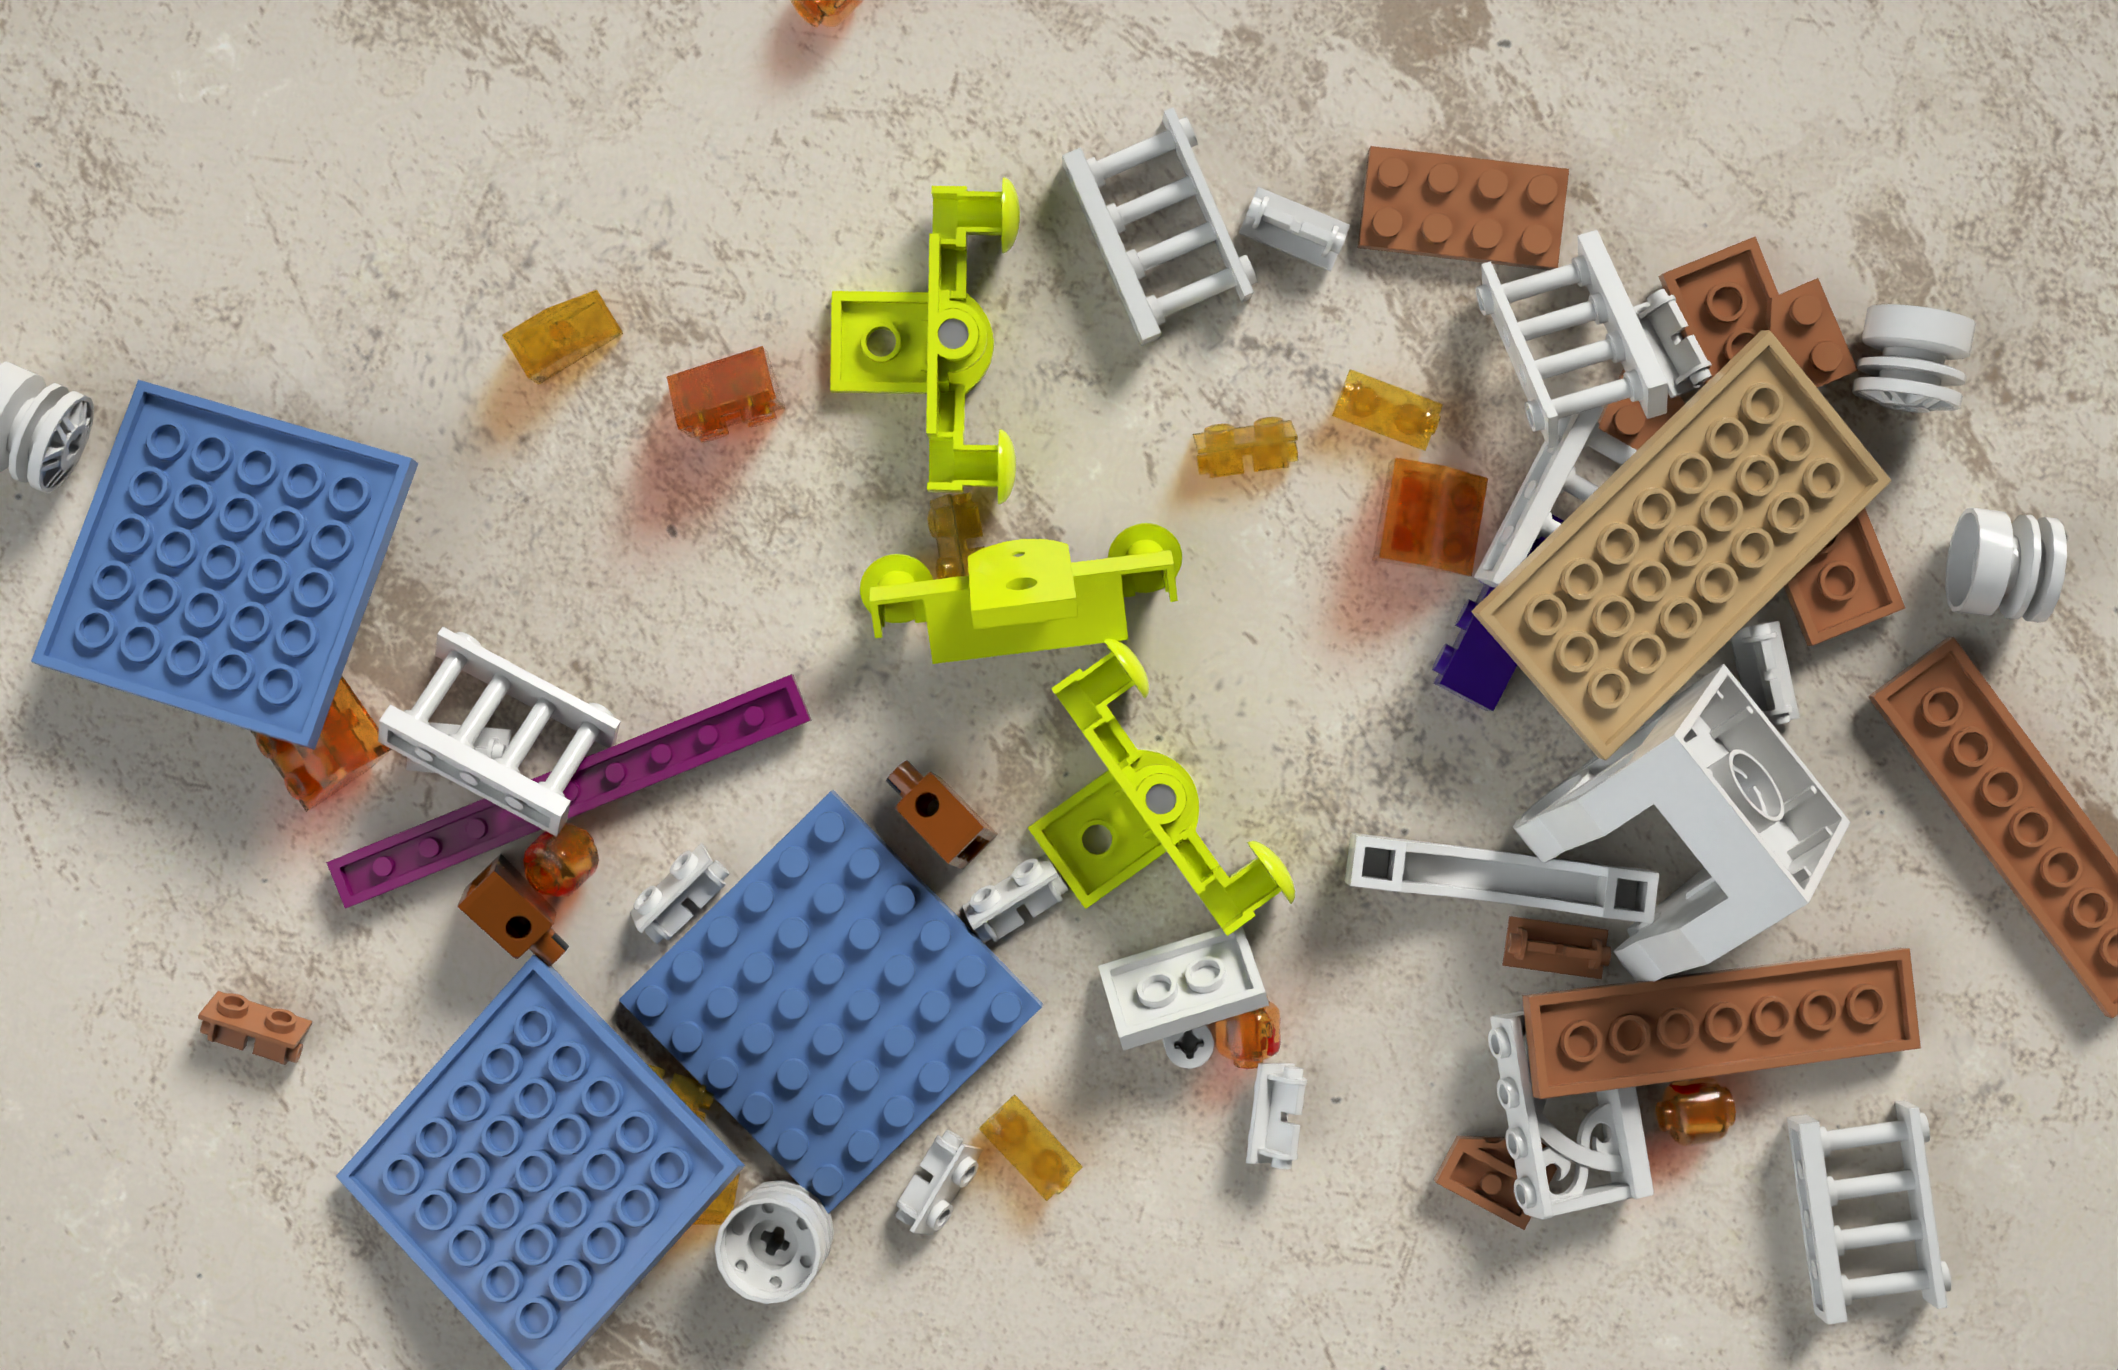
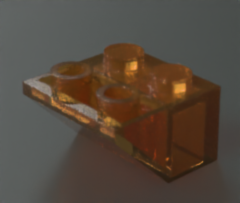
(725, 394)
(1430, 517)
(342, 754)

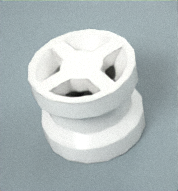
(1187, 1041)

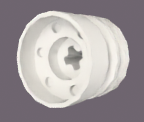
(1913, 357)
(41, 428)
(2005, 565)
(757, 1264)

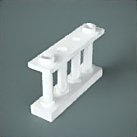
(1109, 221)
(1608, 305)
(1547, 478)
(498, 777)
(1820, 1192)

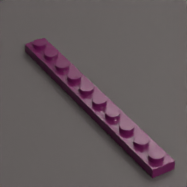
(596, 782)

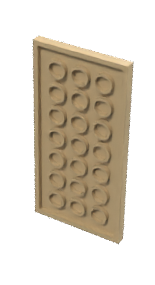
(1682, 545)

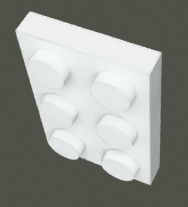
(1182, 986)

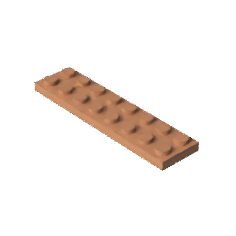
(1725, 309)
(2012, 808)
(1720, 1022)

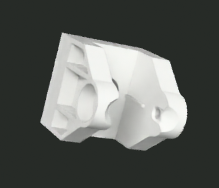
(1732, 799)

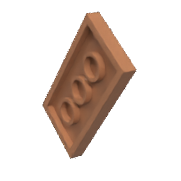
(1463, 208)

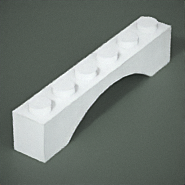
(1501, 877)

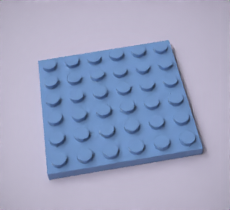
(225, 563)
(831, 1001)
(539, 1171)

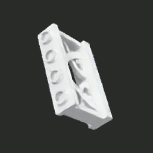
(1620, 1153)

